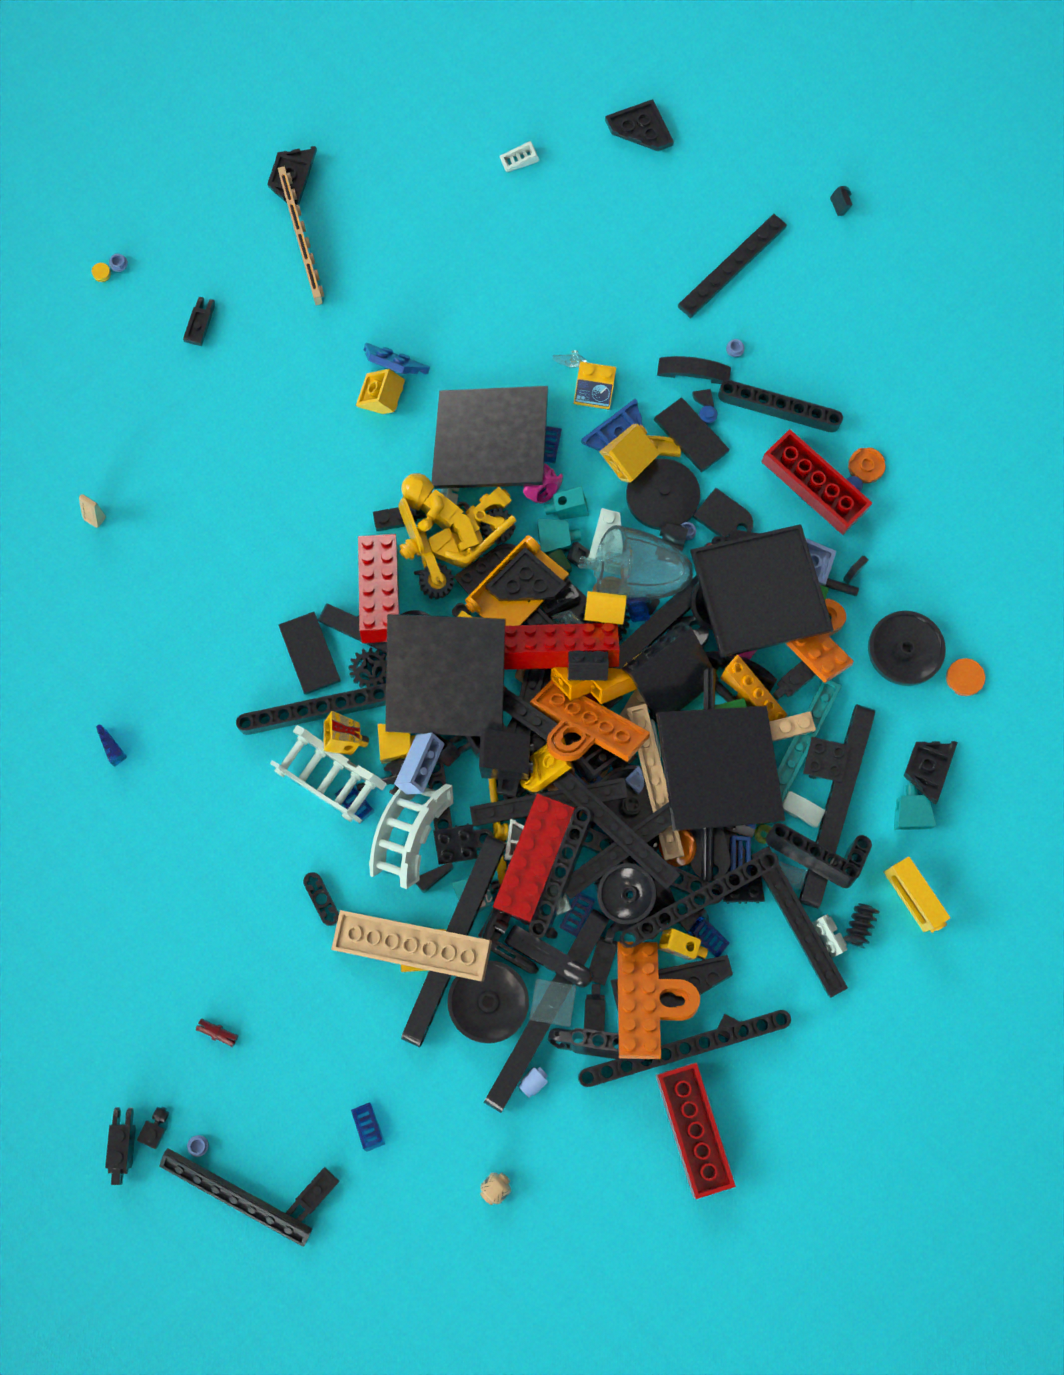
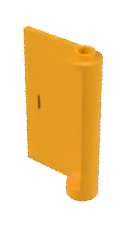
(514, 612)

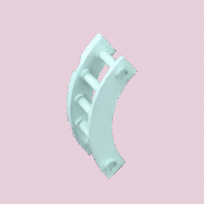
(340, 762)
(419, 831)

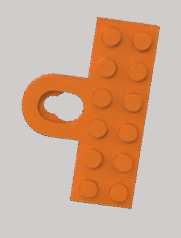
(820, 651)
(590, 721)
(640, 1003)

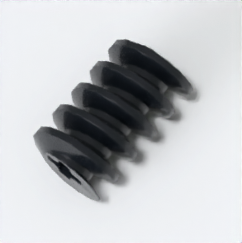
(860, 926)

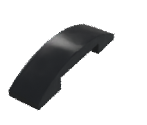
(693, 367)
(760, 672)

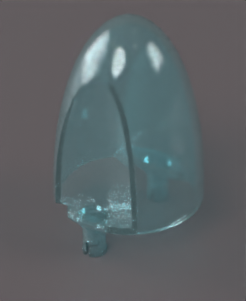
(638, 565)

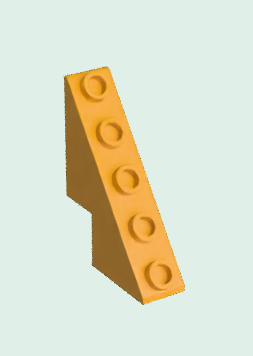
(617, 684)
(750, 688)

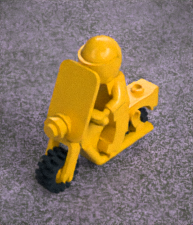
(459, 540)

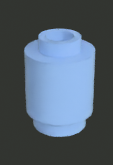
(533, 1081)

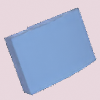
(822, 560)

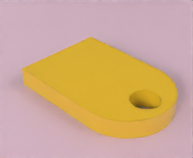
(545, 769)

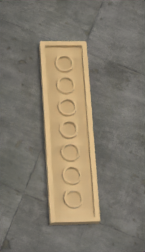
(412, 945)

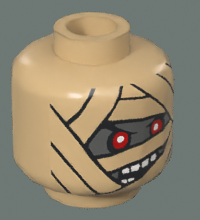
(495, 1188)

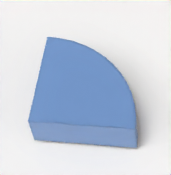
(636, 780)

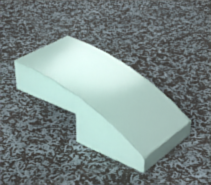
(803, 809)

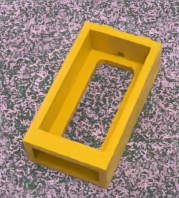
(917, 895)

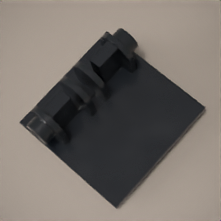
(473, 575)
(826, 759)
(455, 844)
(747, 893)

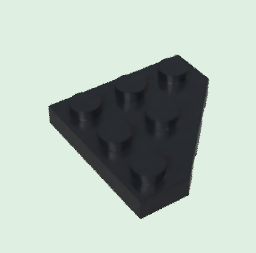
(641, 125)
(526, 580)

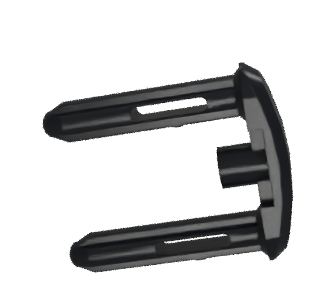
(495, 923)

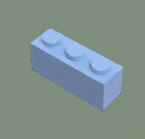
(419, 763)

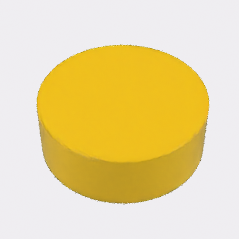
(101, 272)

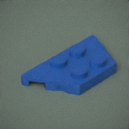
(388, 359)
(613, 426)

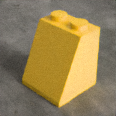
(630, 453)

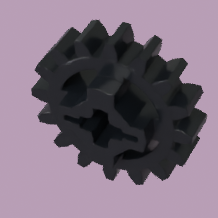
(362, 671)

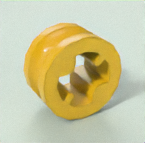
(501, 831)

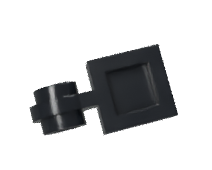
(151, 1132)

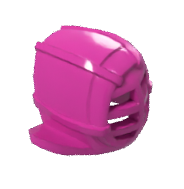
(550, 482)

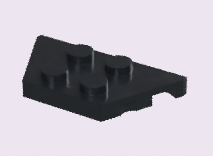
(296, 163)
(929, 767)
(664, 899)

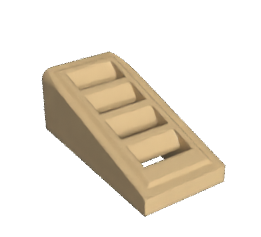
(91, 511)

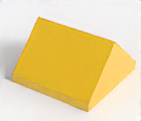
(605, 607)

